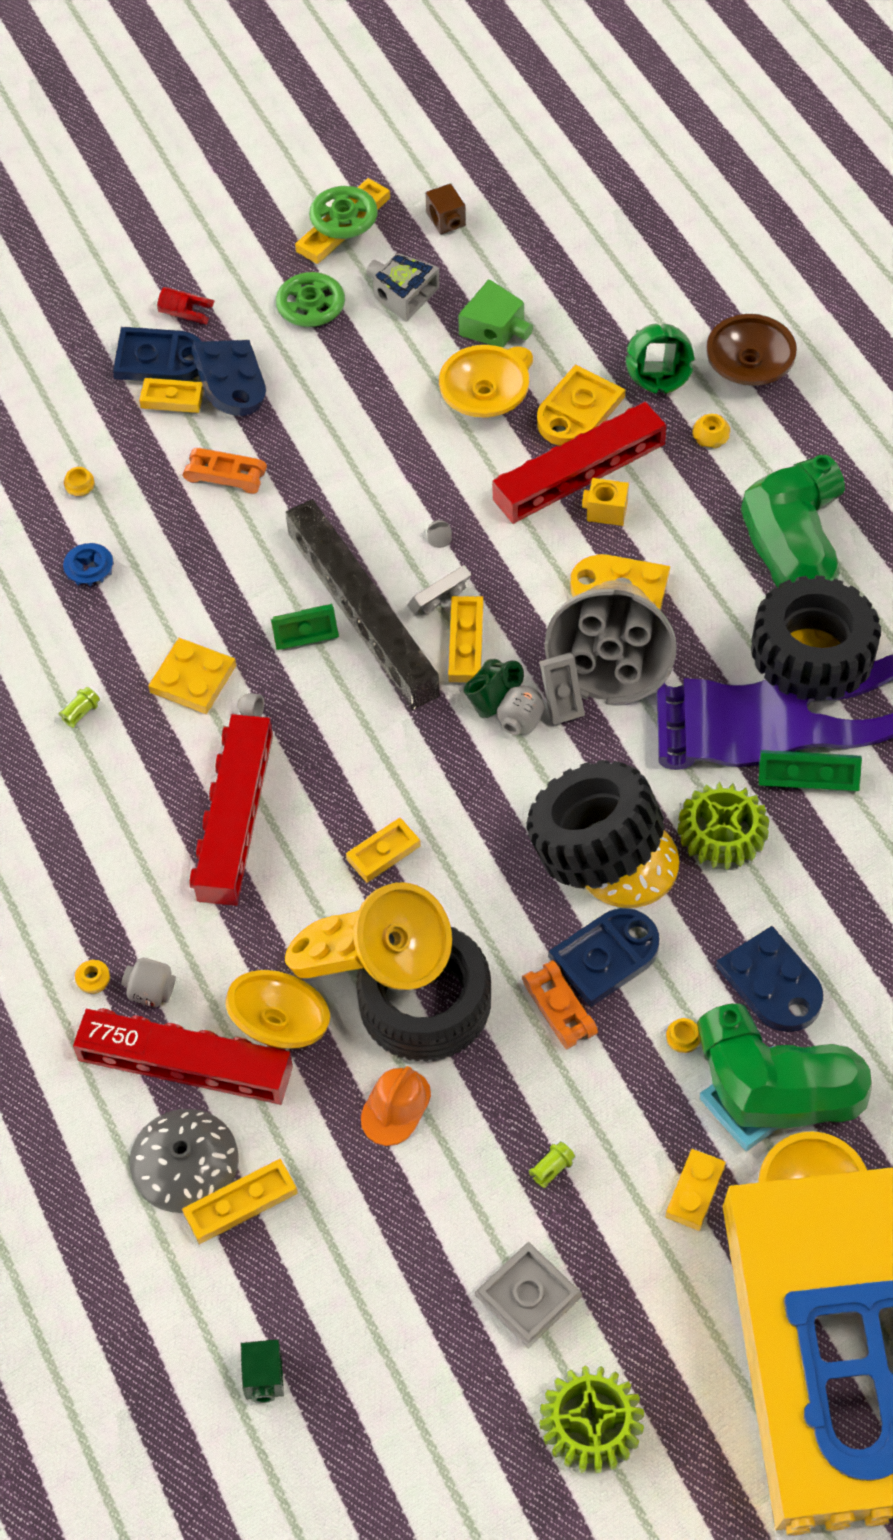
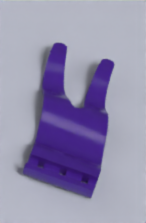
(738, 721)

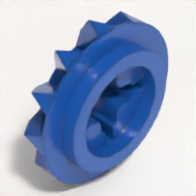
(85, 555)

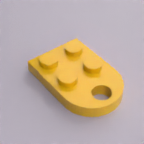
(578, 404)
(647, 576)
(324, 947)

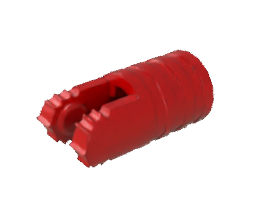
(181, 304)

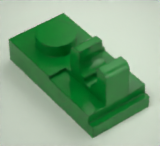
(304, 627)

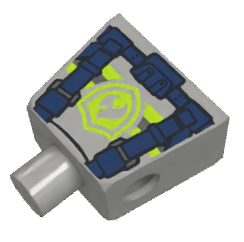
(403, 284)

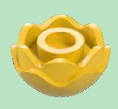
(711, 430)

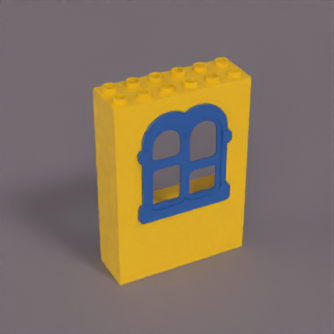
(798, 1256)

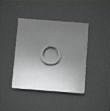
(528, 1294)

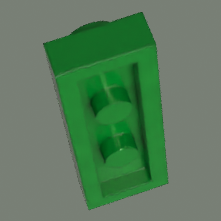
(809, 770)

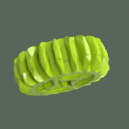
(723, 837)
(605, 1415)

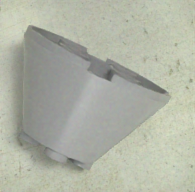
(617, 641)

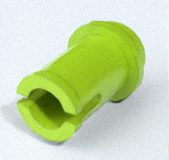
(79, 706)
(552, 1164)

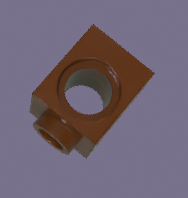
(445, 208)

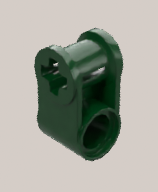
(491, 685)

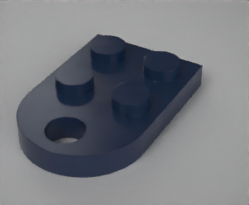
(154, 354)
(230, 372)
(605, 954)
(773, 979)

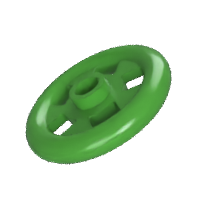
(343, 212)
(310, 299)

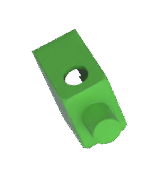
(494, 316)

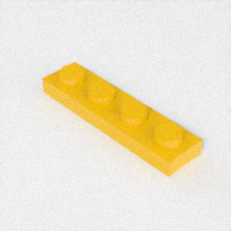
(317, 246)

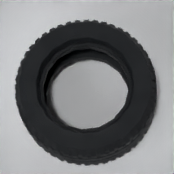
(437, 1035)

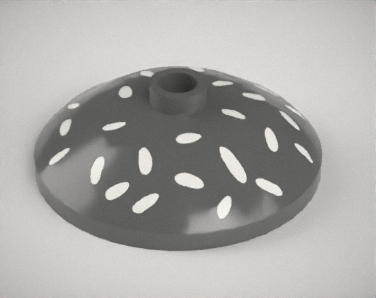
(175, 1179)

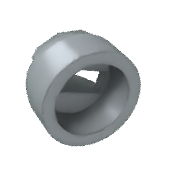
(439, 534)
(251, 704)

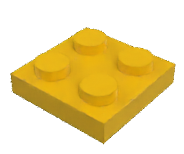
(192, 675)

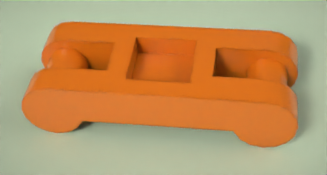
(225, 469)
(559, 1005)

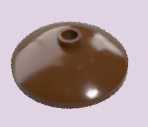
(751, 349)

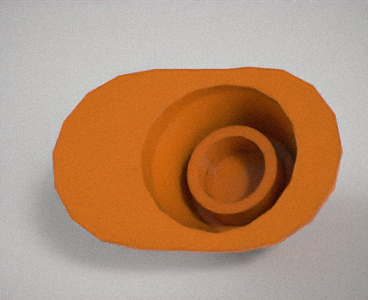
(395, 1106)

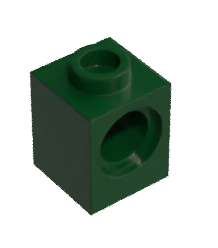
(262, 1370)

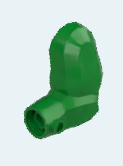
(785, 519)
(781, 1083)

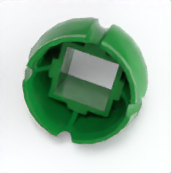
(665, 374)

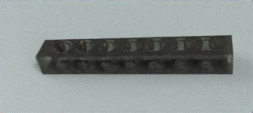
(363, 604)

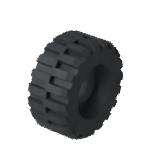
(809, 669)
(608, 849)

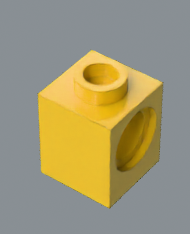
(606, 501)

